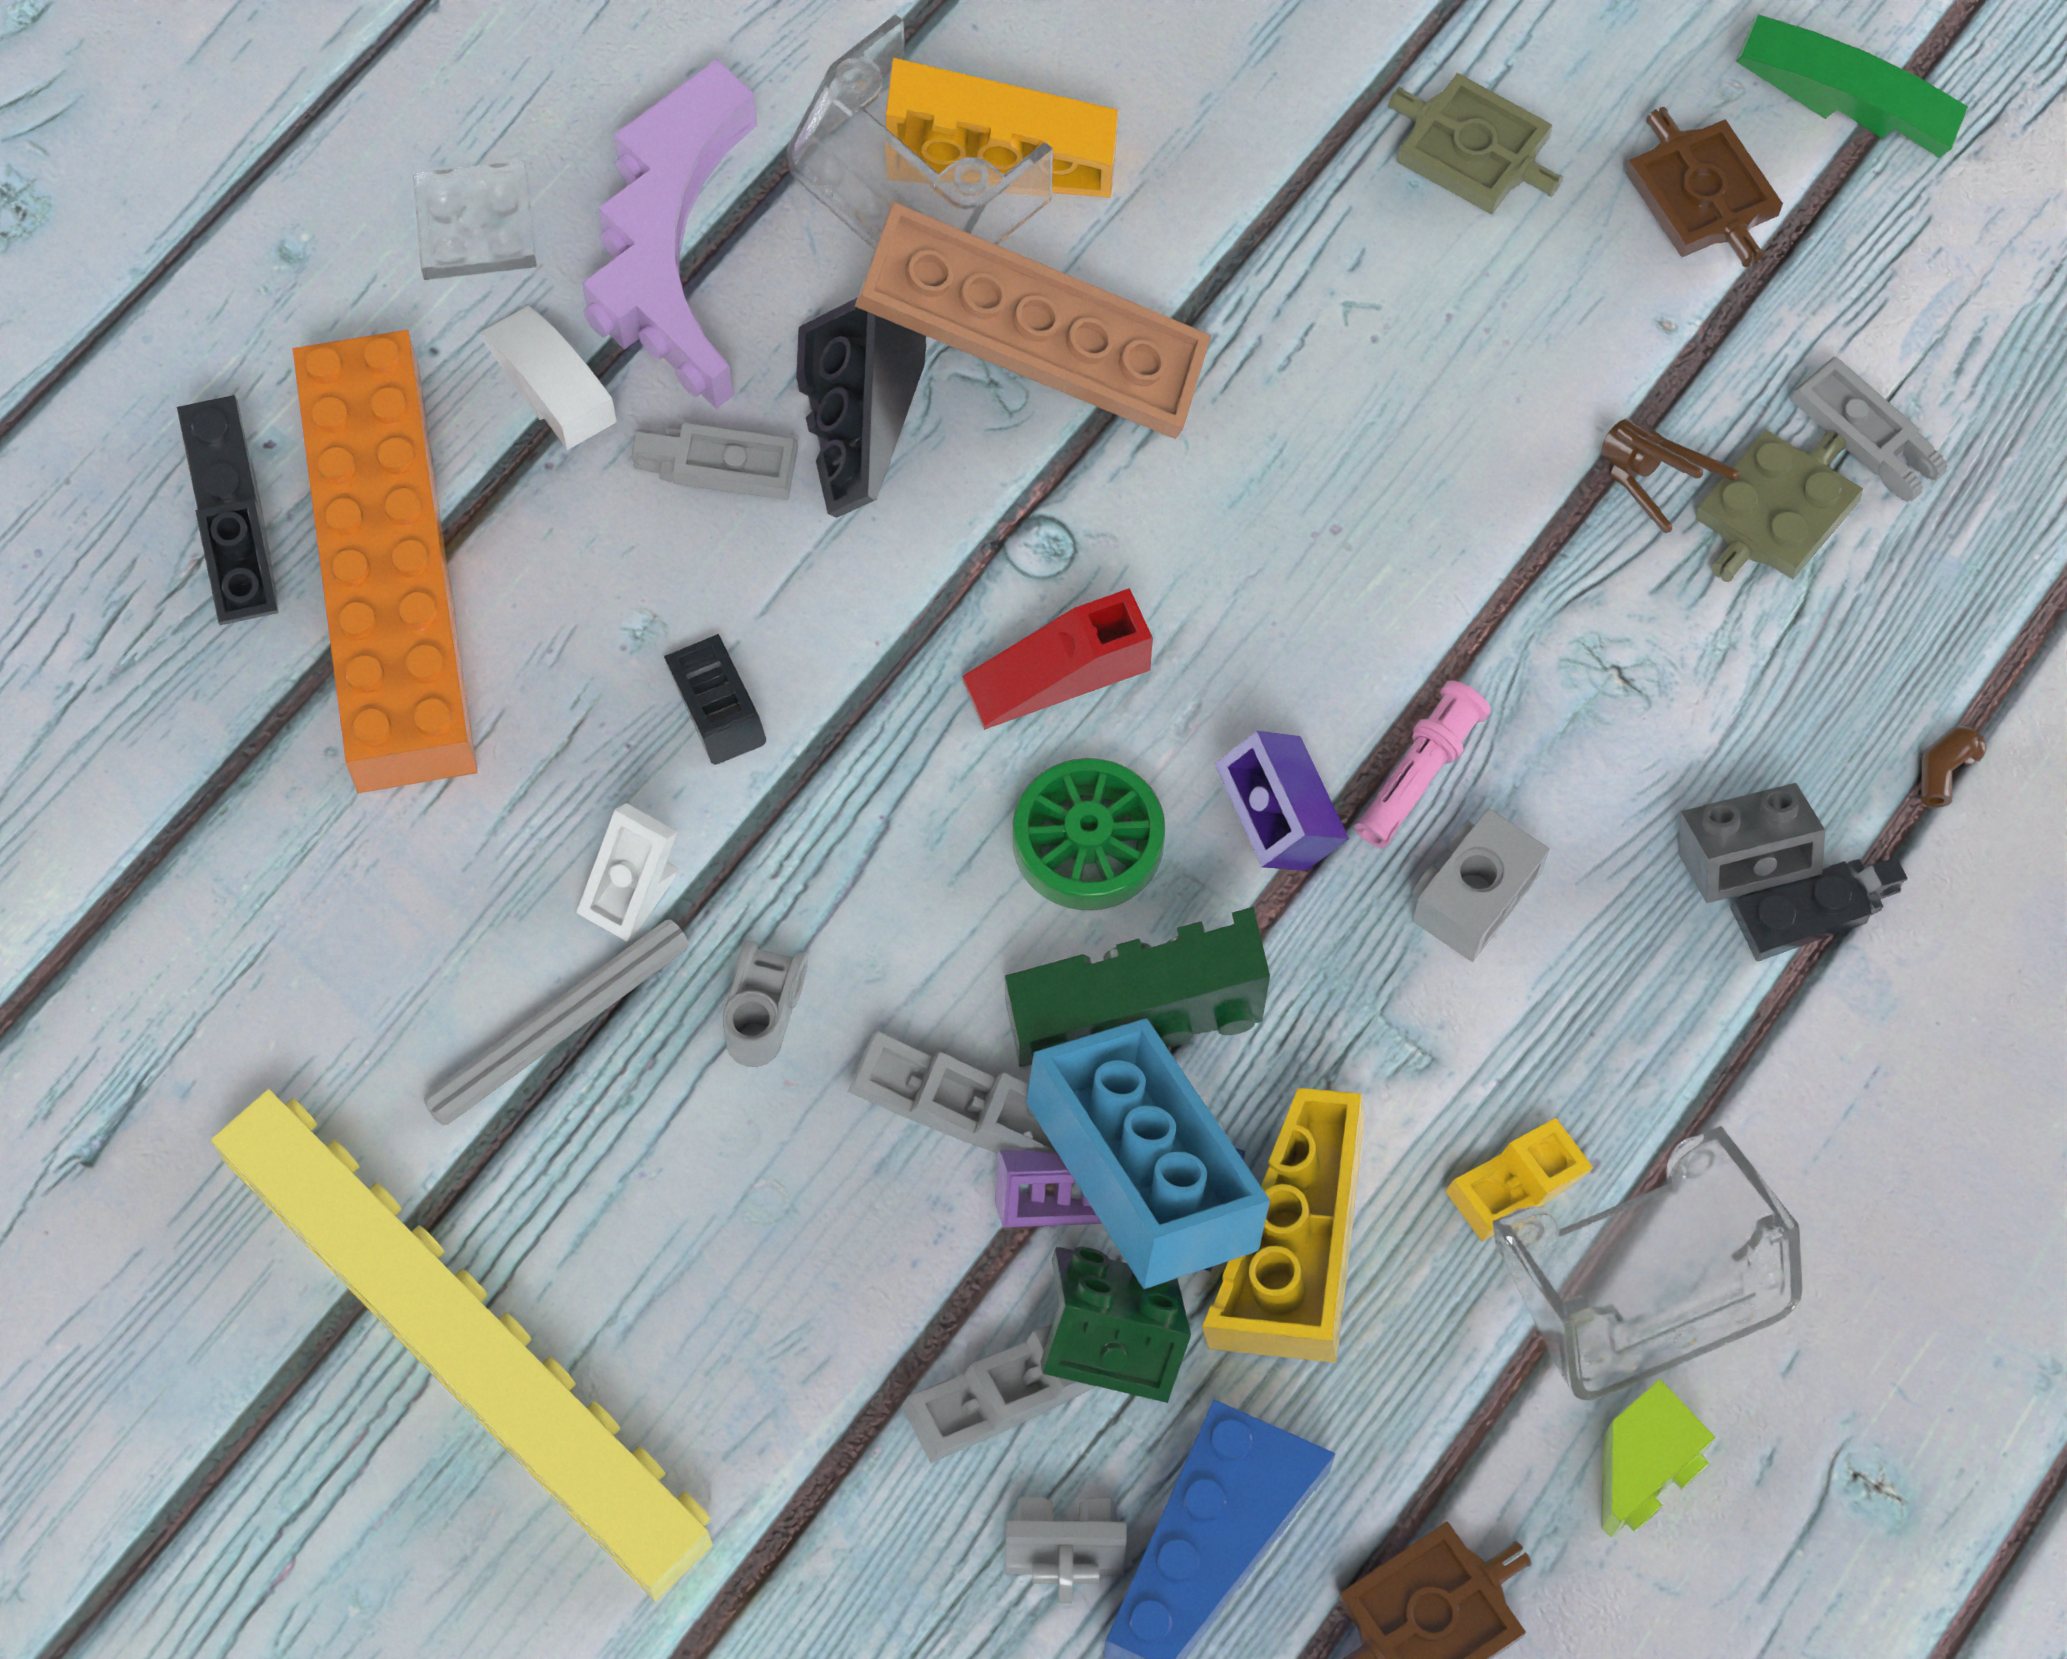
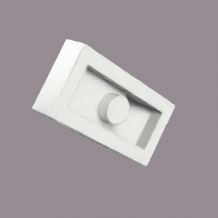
(628, 872)

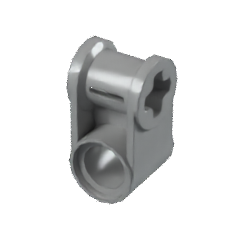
(762, 992)

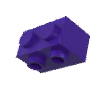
(1281, 801)

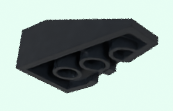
(859, 390)

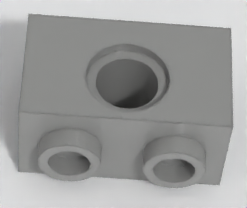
(1471, 916)

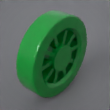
(1088, 832)

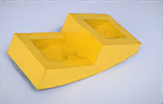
(1522, 1176)

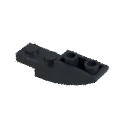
(228, 510)

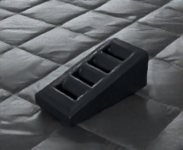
(730, 730)

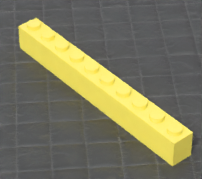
(464, 1345)

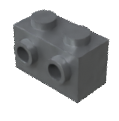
(1751, 842)

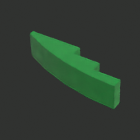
(1843, 78)

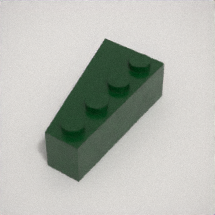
(1181, 987)

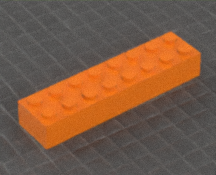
(383, 563)

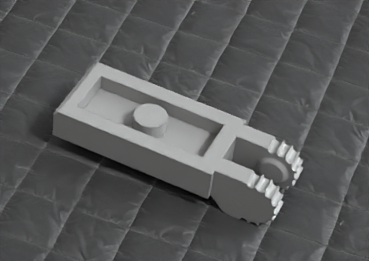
(1870, 427)

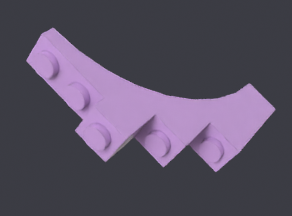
(666, 161)

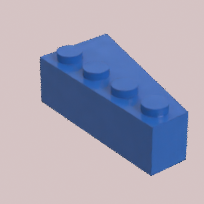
(1219, 1522)

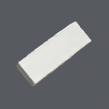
(550, 376)

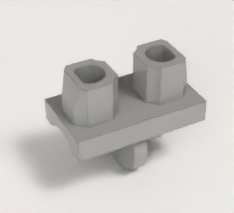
(1065, 1550)

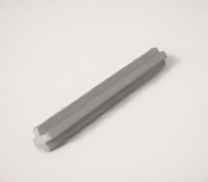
(556, 1022)

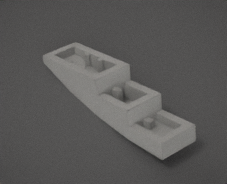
(948, 1096)
(988, 1398)

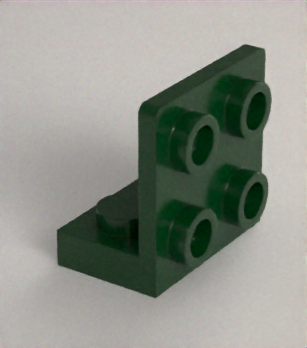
(1114, 1329)

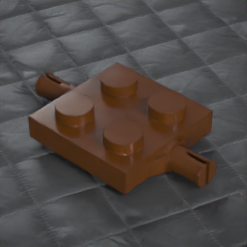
(1703, 187)
(1436, 1602)

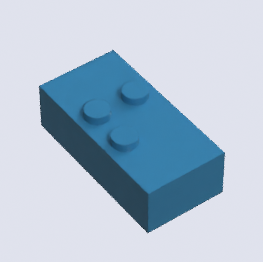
(1146, 1153)

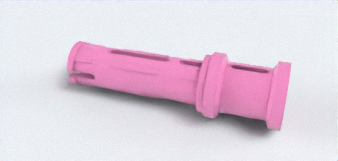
(1435, 743)

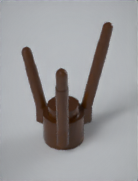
(1641, 451)

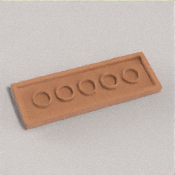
(1033, 320)

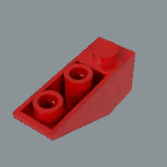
(1063, 660)

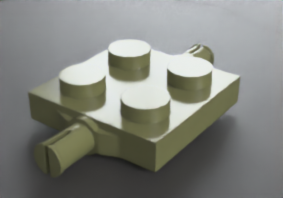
(1474, 143)
(1779, 505)

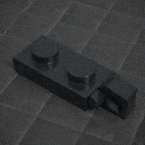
(1815, 906)

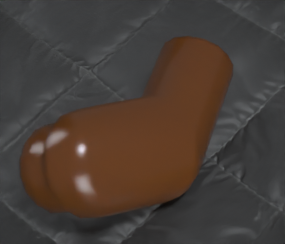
(1942, 757)

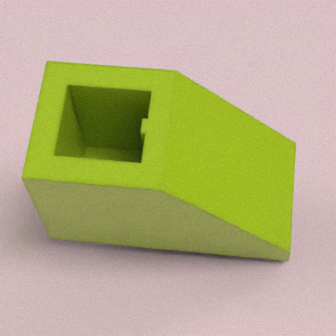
(1646, 1452)

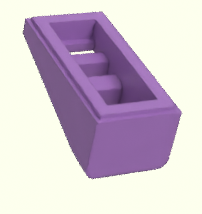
(1035, 1207)

